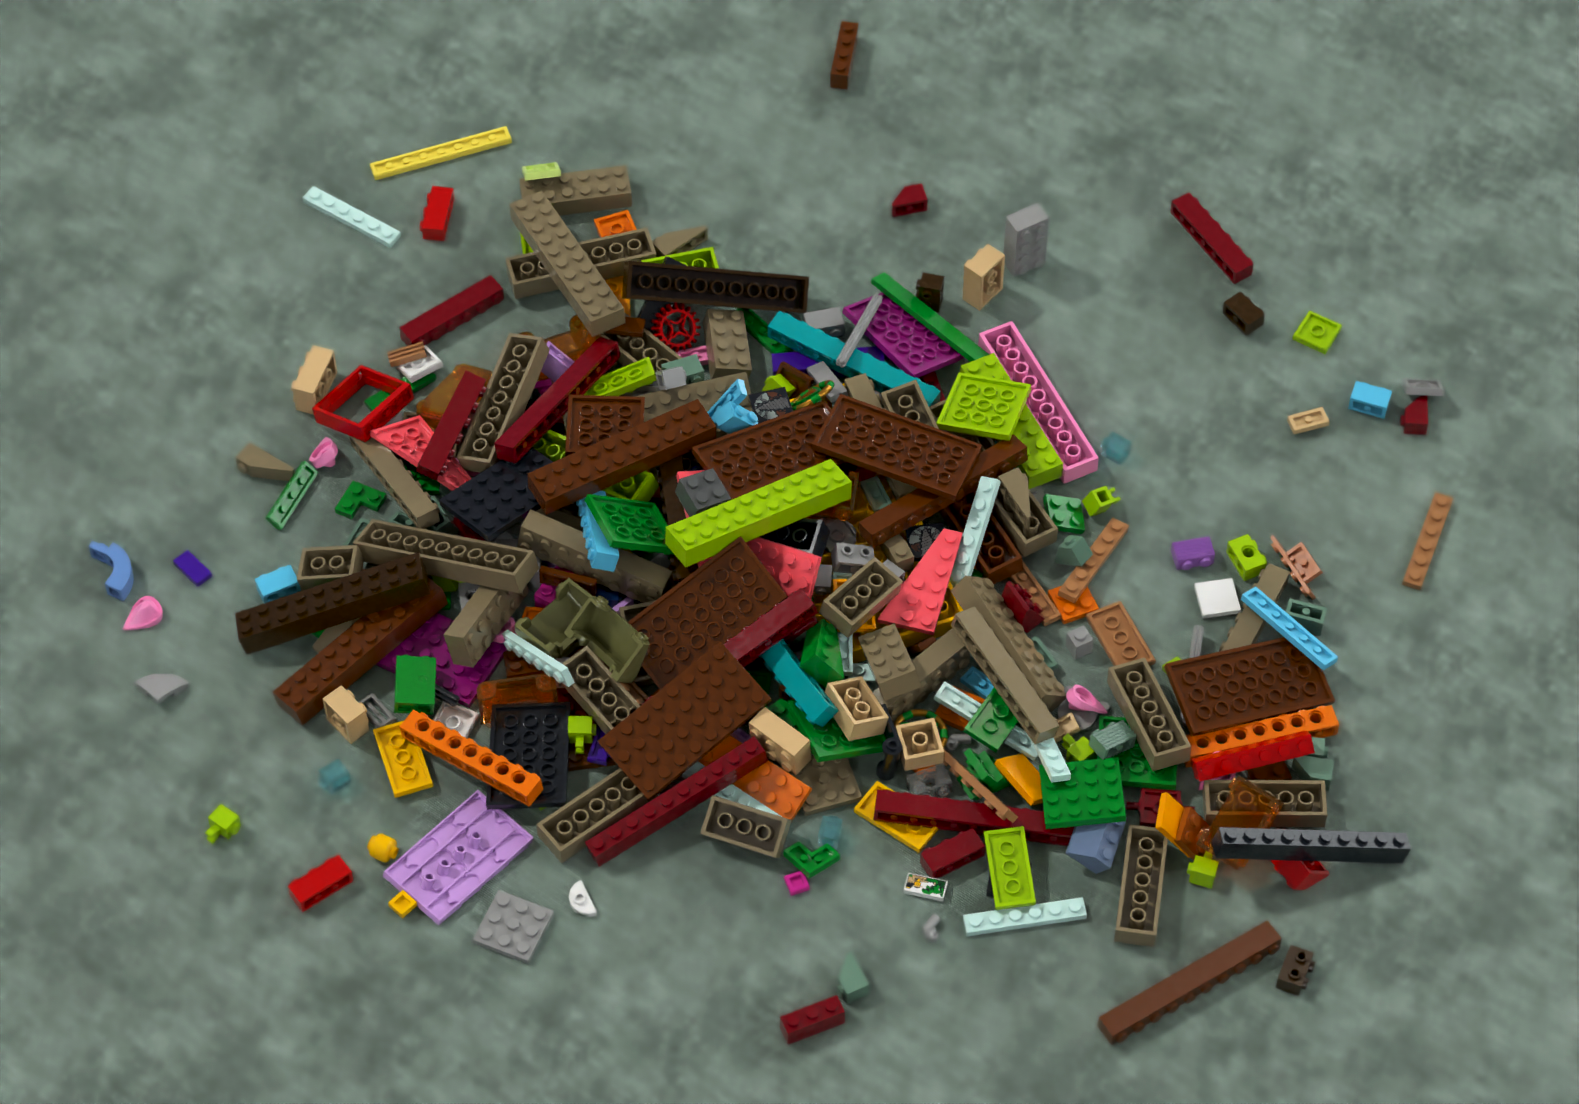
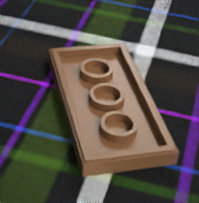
(1119, 634)

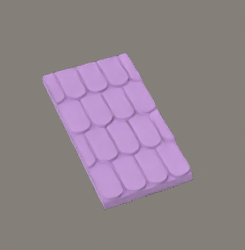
(458, 857)

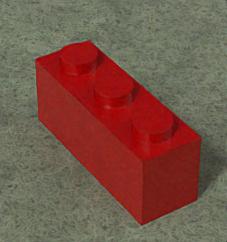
(437, 213)
(320, 883)

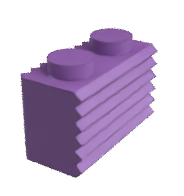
(1193, 553)

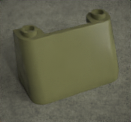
(548, 626)
(609, 638)

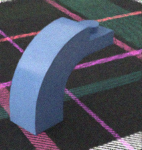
(122, 577)

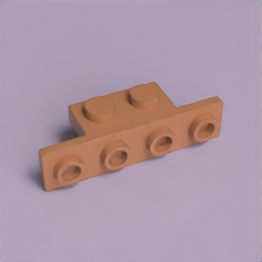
(1301, 563)

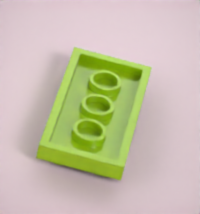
(624, 379)
(1009, 868)

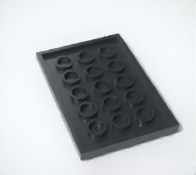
(496, 496)
(539, 742)

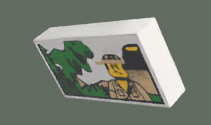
(925, 887)

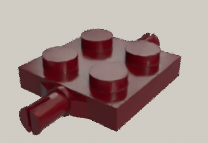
(1149, 805)

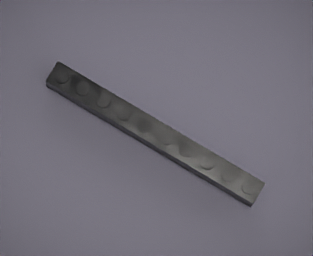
(1310, 845)

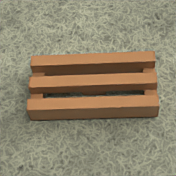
(406, 354)

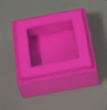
(796, 883)

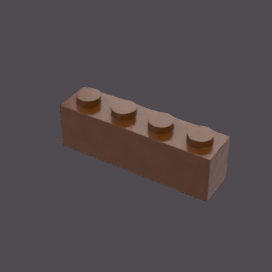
(844, 55)

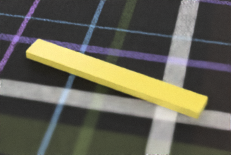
(440, 153)

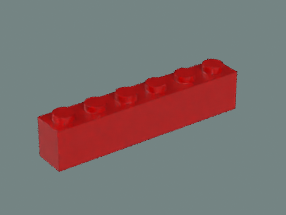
(1252, 756)

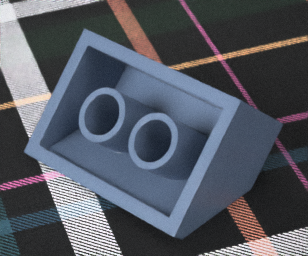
(1095, 845)

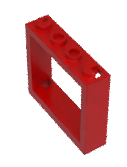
(400, 396)

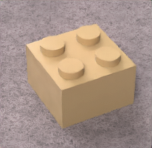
(346, 714)
(920, 744)

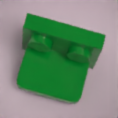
(985, 770)

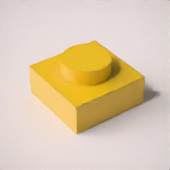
(402, 904)

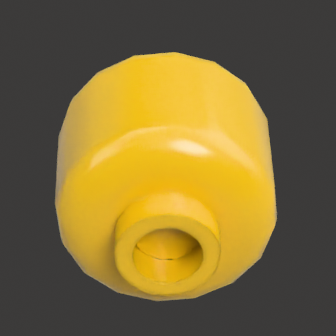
(382, 847)

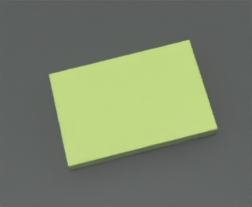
(541, 171)

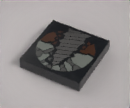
(770, 404)
(922, 537)

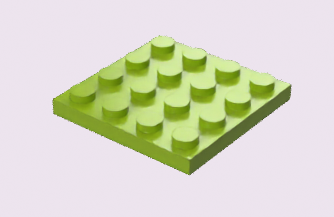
(983, 406)

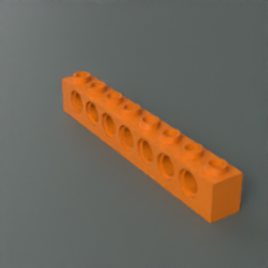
(1324, 715)
(460, 757)

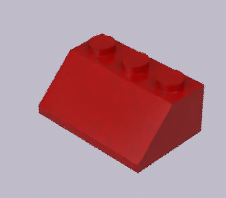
(1301, 874)

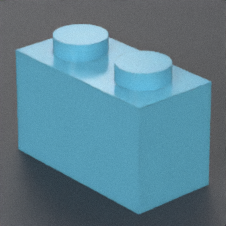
(1370, 399)
(734, 418)
(277, 584)

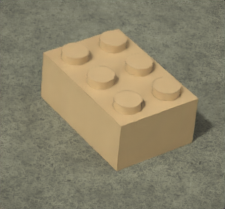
(983, 276)
(314, 378)
(858, 708)
(780, 741)

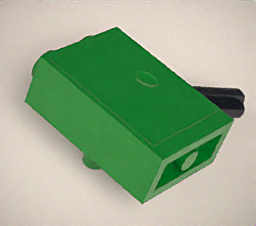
(416, 685)

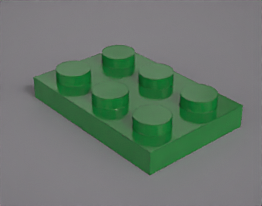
(991, 722)

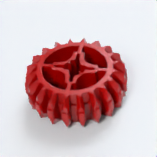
(689, 335)

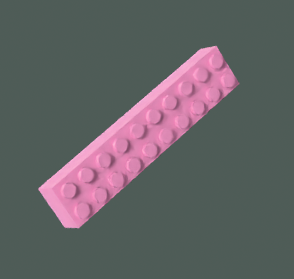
(1043, 401)

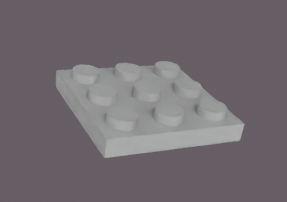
(513, 927)

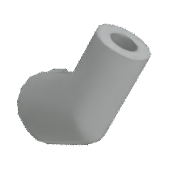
(957, 739)
(929, 928)

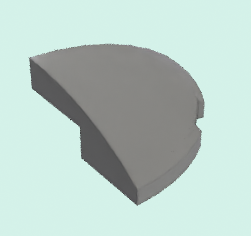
(161, 686)

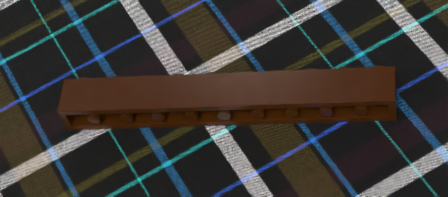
(923, 504)
(1189, 982)

